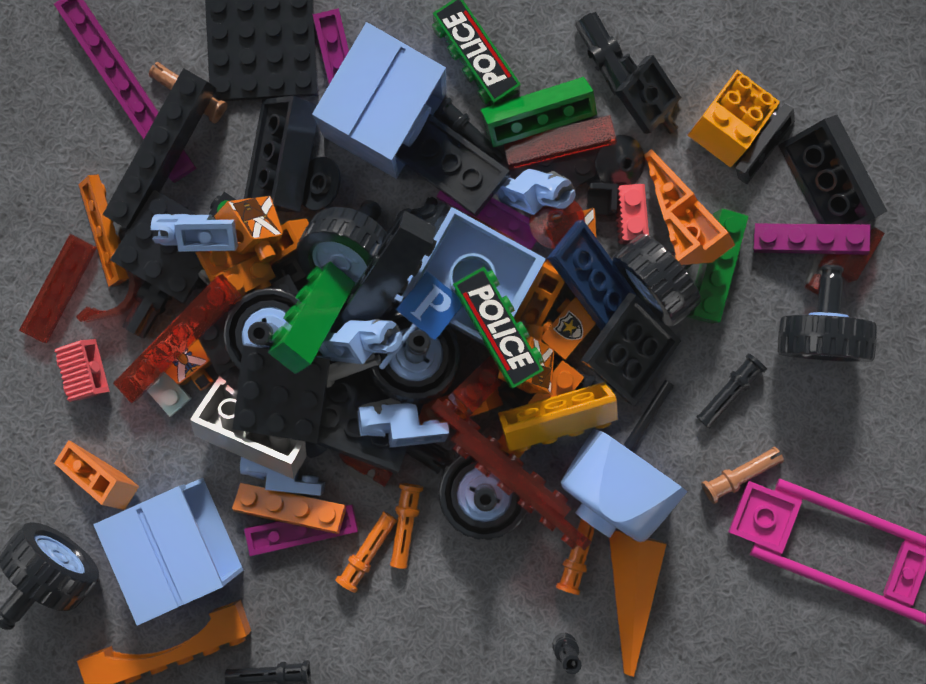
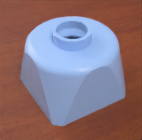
(619, 488)

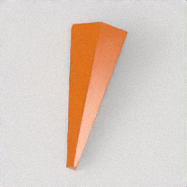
(691, 227)
(635, 580)

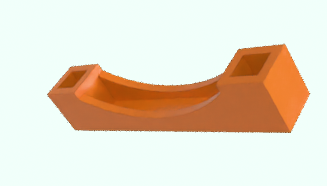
(106, 666)

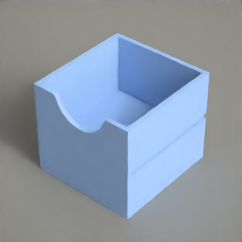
(380, 99)
(469, 245)
(169, 550)

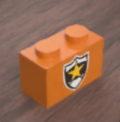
(567, 328)

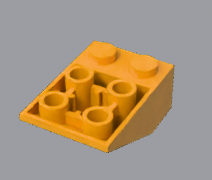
(734, 119)

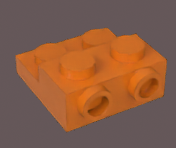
(241, 270)

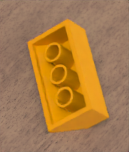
(558, 417)

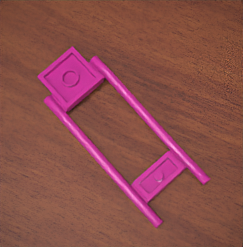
(768, 519)

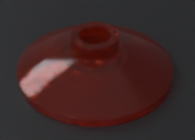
(551, 233)

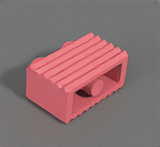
(631, 212)
(82, 370)

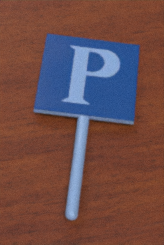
(429, 308)

